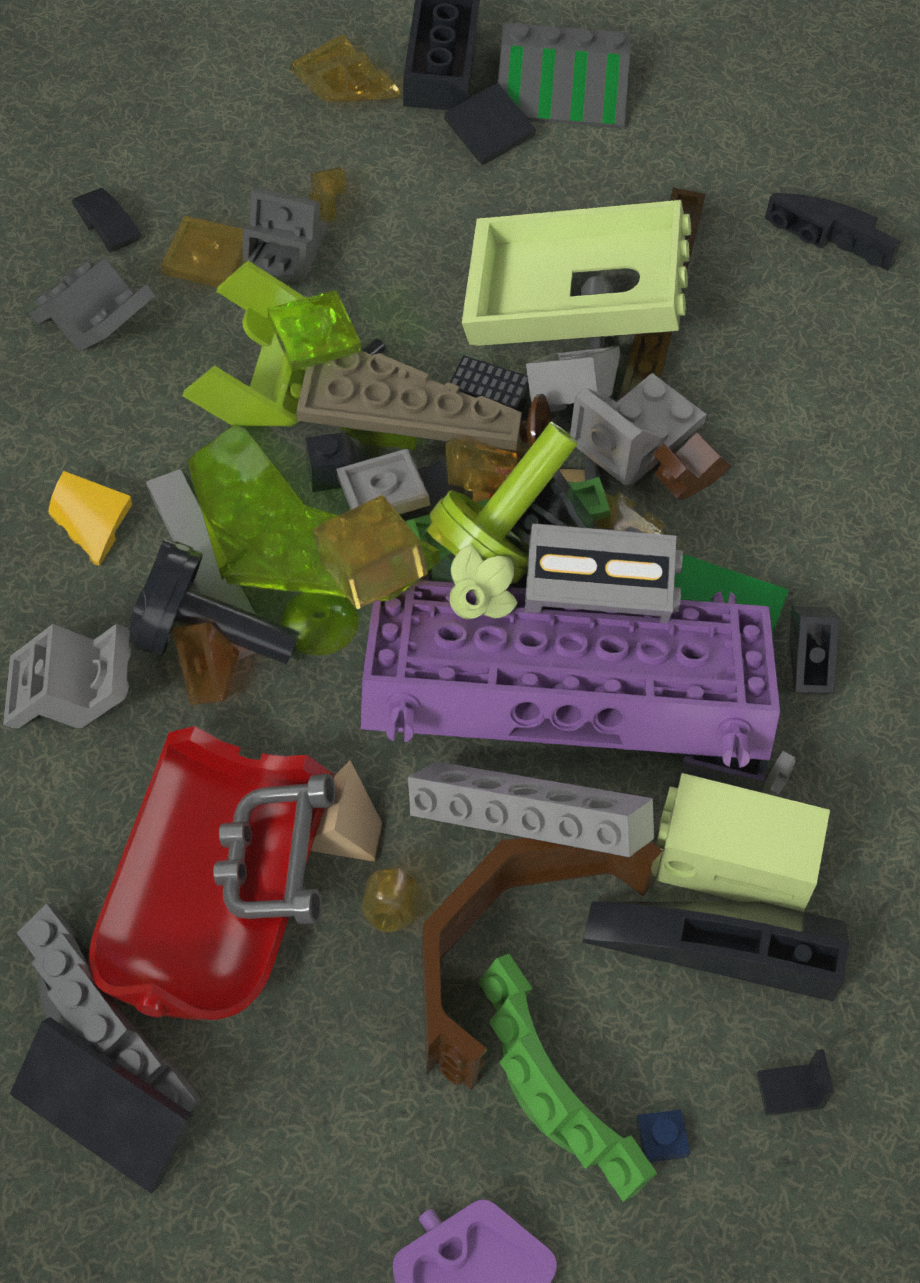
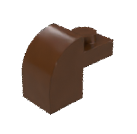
(691, 467)

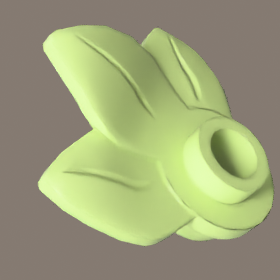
(485, 580)

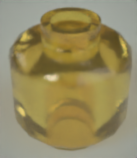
(390, 899)

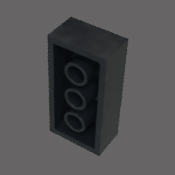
(440, 53)

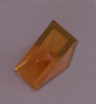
(206, 662)

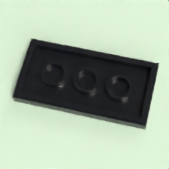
(101, 1104)

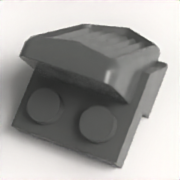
(283, 234)

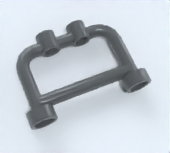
(236, 835)

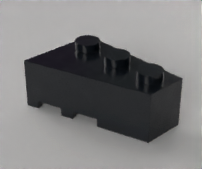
(554, 506)

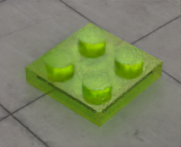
(314, 330)

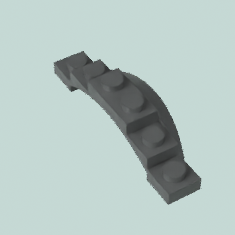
(87, 1011)

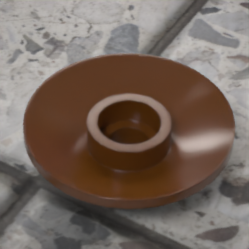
(538, 420)

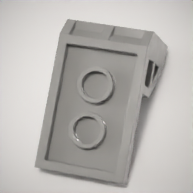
(629, 431)

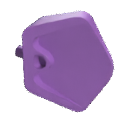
(474, 1247)

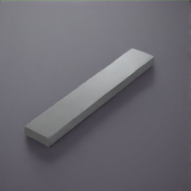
(186, 524)

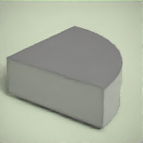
(777, 778)

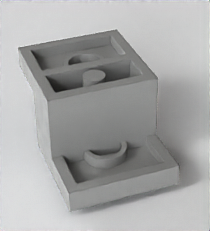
(67, 676)

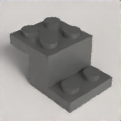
(90, 303)

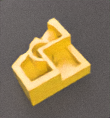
(88, 513)

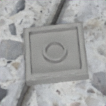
(386, 475)

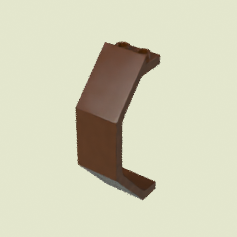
(507, 866)

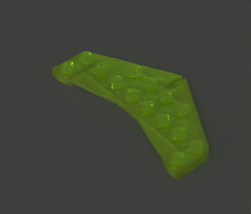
(259, 522)

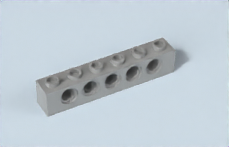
(532, 808)

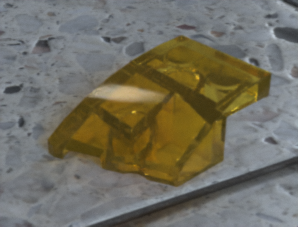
(343, 74)

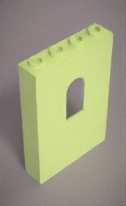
(528, 261)

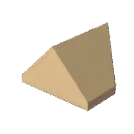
(352, 824)

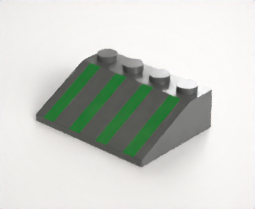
(566, 73)

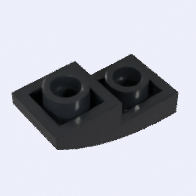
(108, 218)

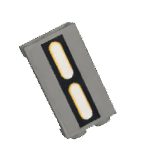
(602, 571)

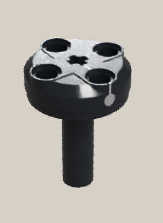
(170, 598)

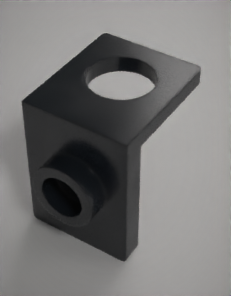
(796, 1086)

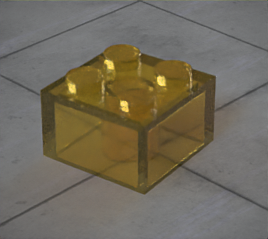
(370, 551)

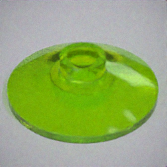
(323, 634)

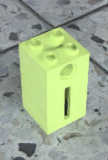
(740, 843)

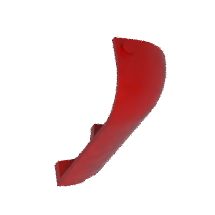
(164, 923)

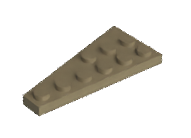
(401, 400)

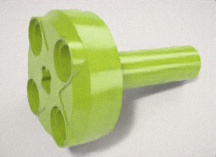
(463, 521)

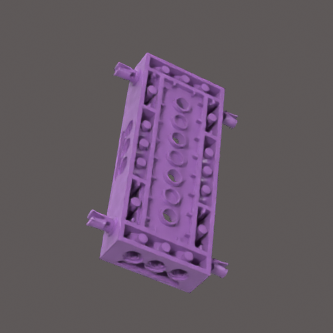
(574, 675)

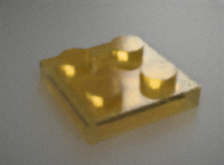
(203, 252)

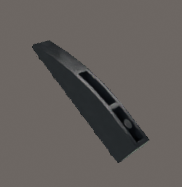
(730, 939)

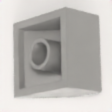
(568, 373)

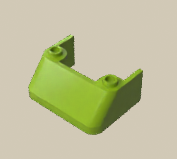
(274, 386)

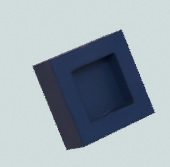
(663, 1135)

